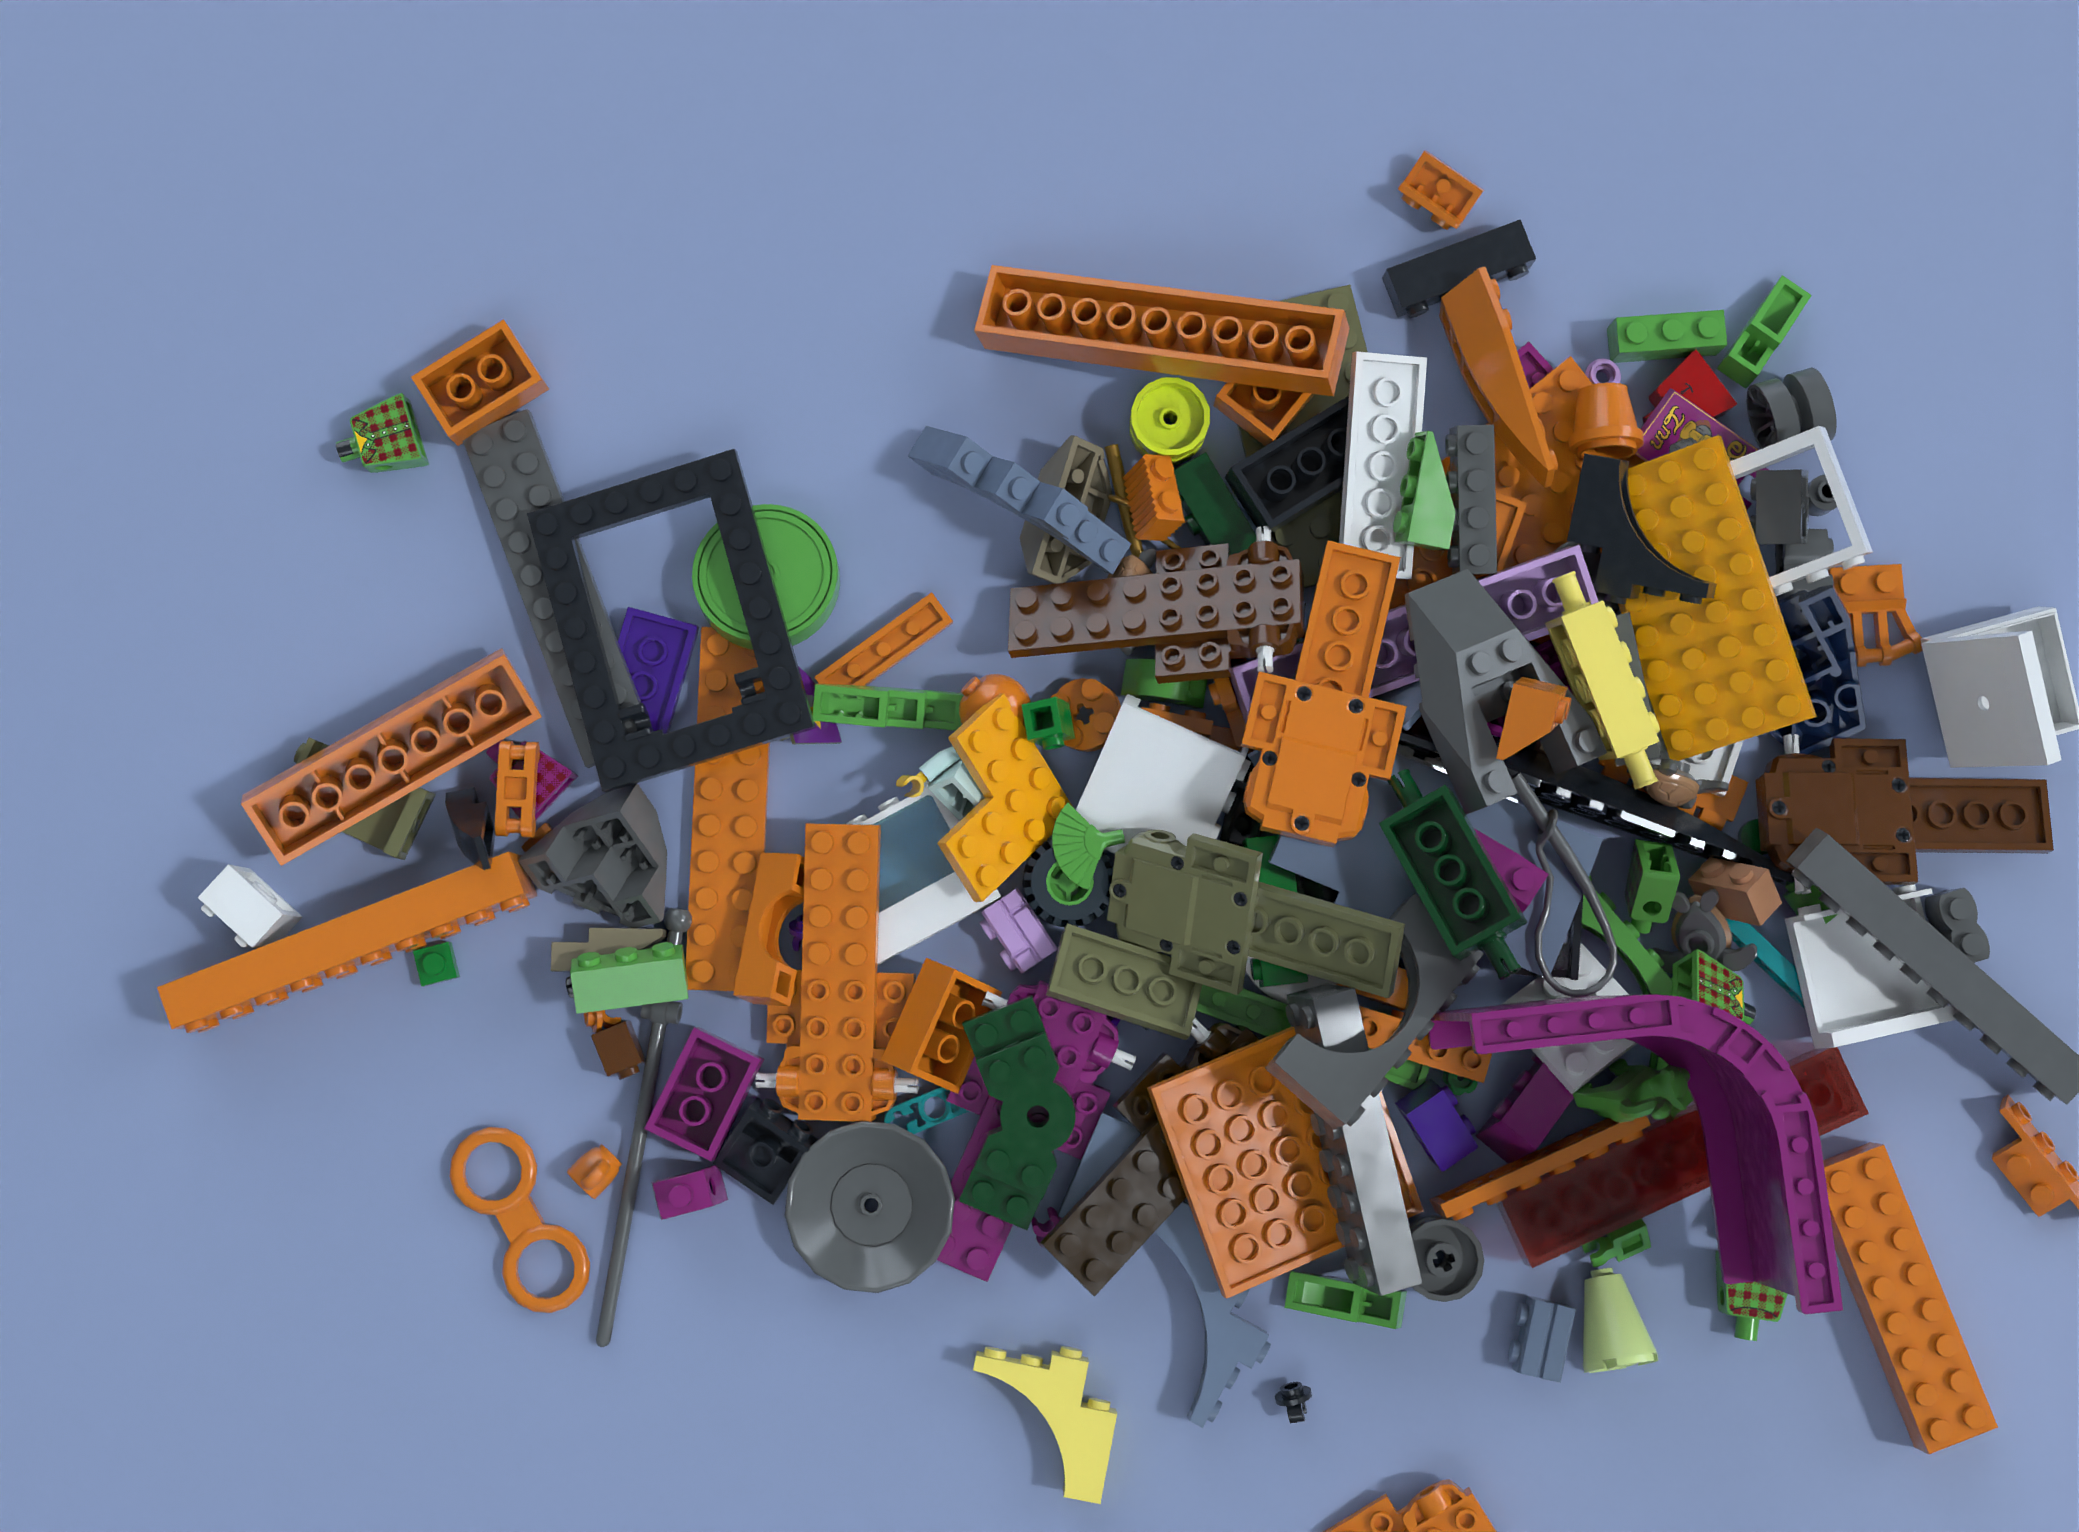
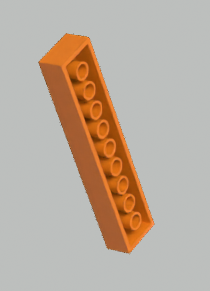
(1163, 330)
(346, 942)

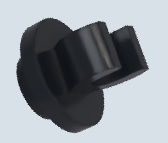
(1294, 1396)

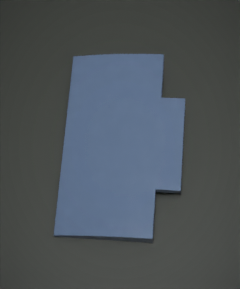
(1375, 882)

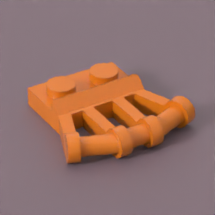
(1876, 592)

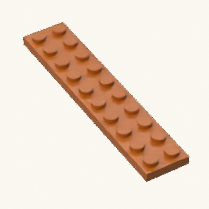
(726, 826)

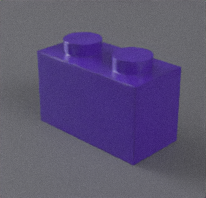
(1437, 1124)

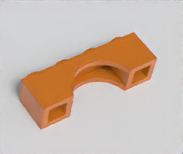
(762, 972)

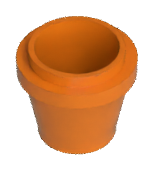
(1605, 423)

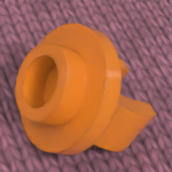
(598, 1019)

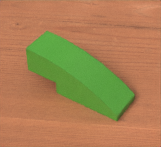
(1764, 332)
(1343, 1300)

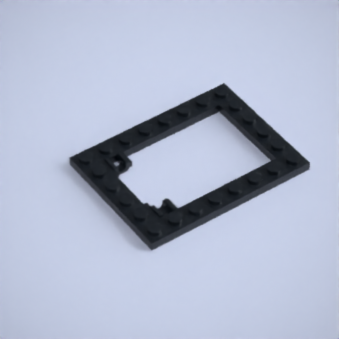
(762, 717)

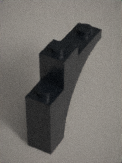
(1628, 559)

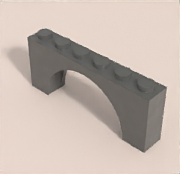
(1340, 1082)

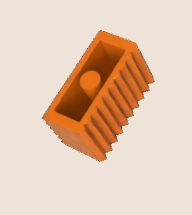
(1154, 498)

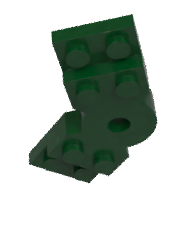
(1020, 1072)

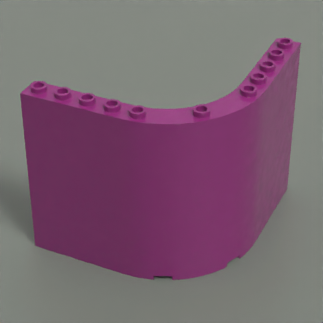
(1752, 1116)

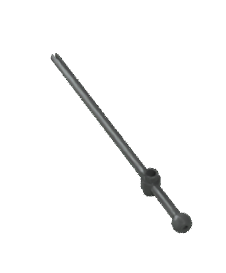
(661, 1015)

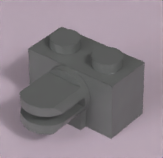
(1780, 506)

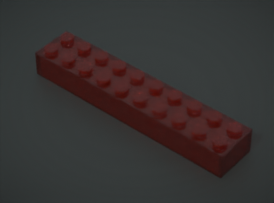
(1651, 1170)

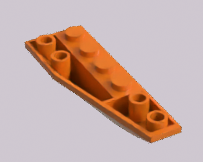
(1493, 371)

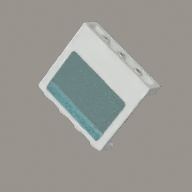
(916, 880)

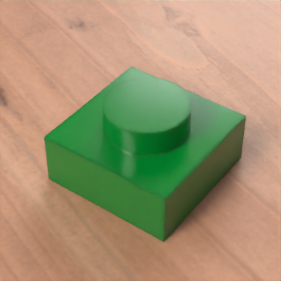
(436, 964)

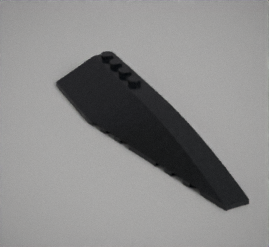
(1612, 804)

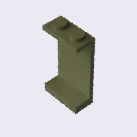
(391, 827)

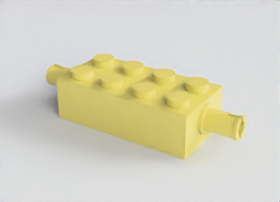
(1602, 678)

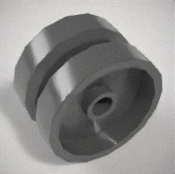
(1461, 1262)

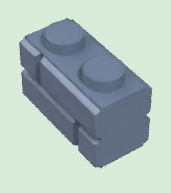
(1542, 1338)

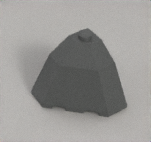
(606, 858)

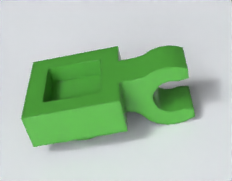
(1619, 1243)

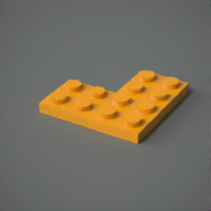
(1017, 805)

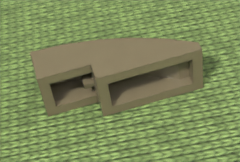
(604, 942)

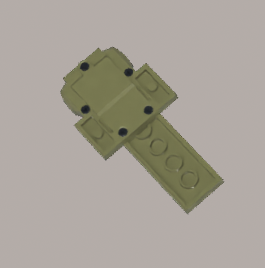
(1214, 913)

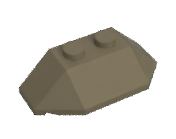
(1081, 472)

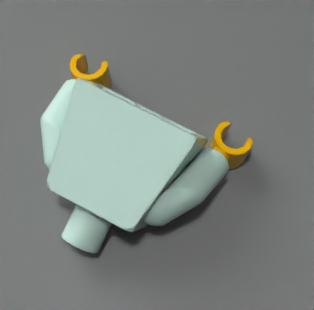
(948, 782)

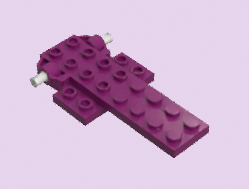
(1084, 1048)

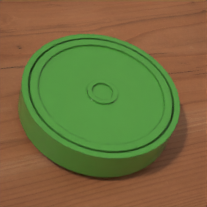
(801, 567)

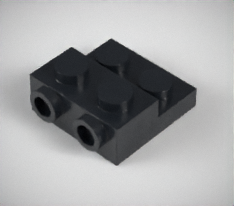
(765, 1149)

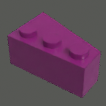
(1526, 1113)

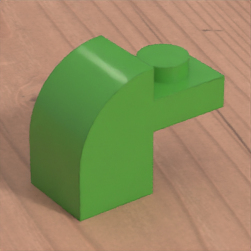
(1141, 683)

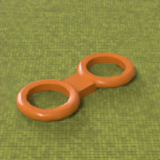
(519, 1220)

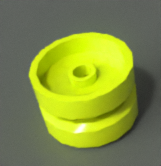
(1183, 406)

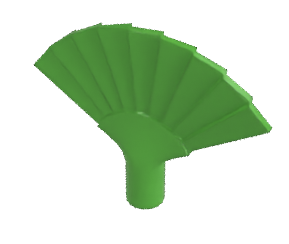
(1080, 845)

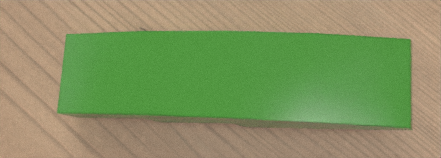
(886, 706)

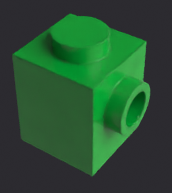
(1048, 722)

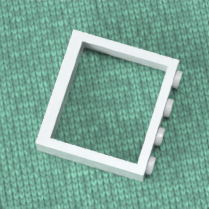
(1792, 446)

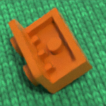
(1440, 191)

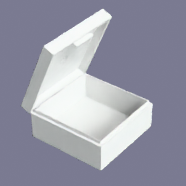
(2003, 690)

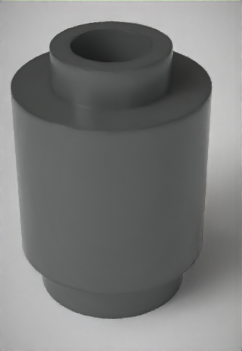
(1820, 497)

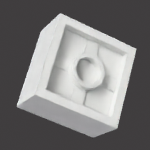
(248, 907)

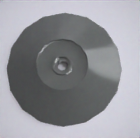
(861, 1246)

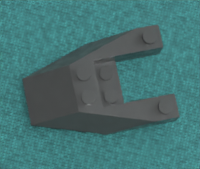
(1466, 676)

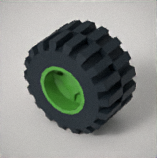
(1057, 897)

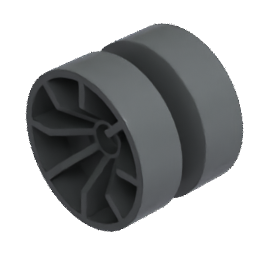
(1790, 407)

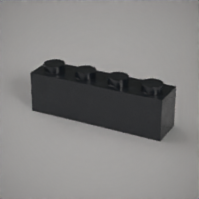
(1429, 277)

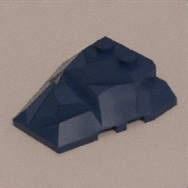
(1827, 658)

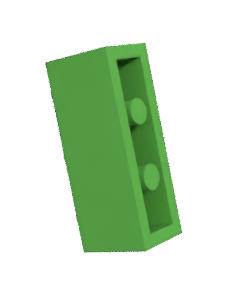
(1666, 336)
(629, 977)

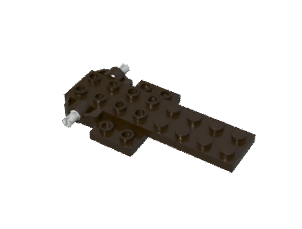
(1142, 1183)

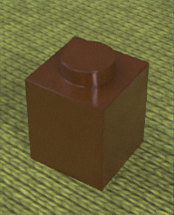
(619, 1050)

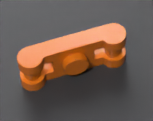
(516, 788)

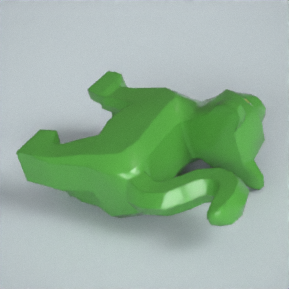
(1636, 1092)

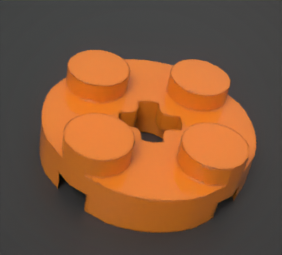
(1093, 696)

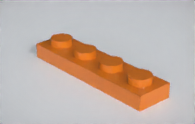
(888, 645)

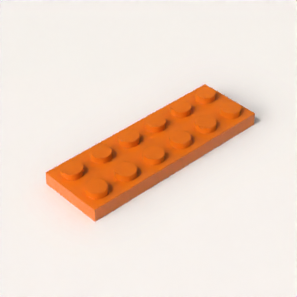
(1526, 1171)

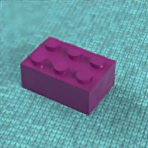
(704, 1093)

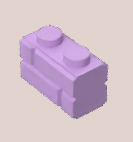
(1018, 932)

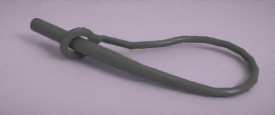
(1549, 831)

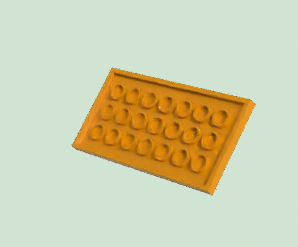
(1721, 664)

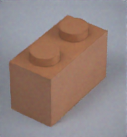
(1743, 889)

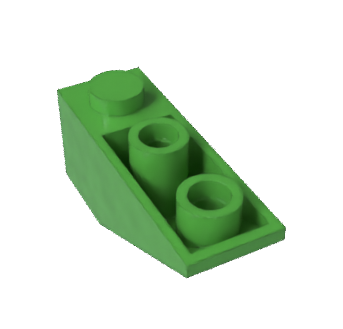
(1426, 505)

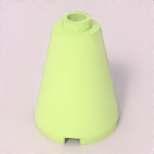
(1612, 1325)

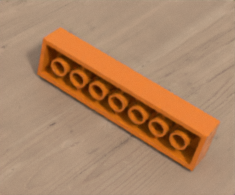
(390, 757)
(1903, 1302)

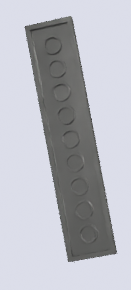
(514, 482)

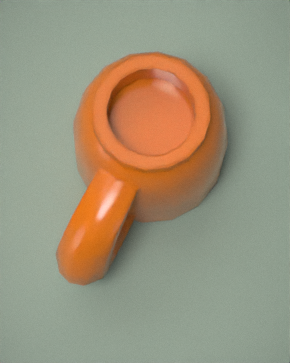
(595, 1170)

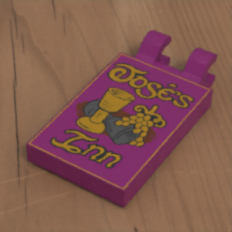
(1680, 424)

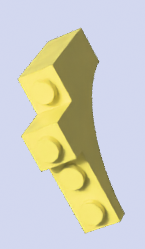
(1057, 1389)

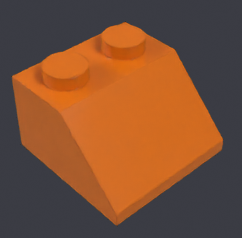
(1531, 714)

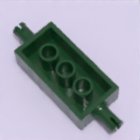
(1453, 873)

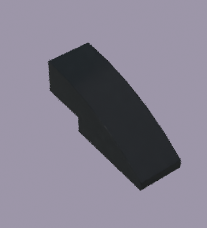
(472, 826)

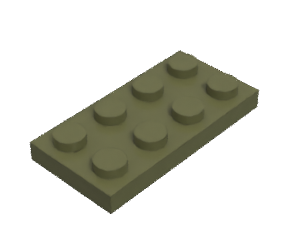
(1122, 982)

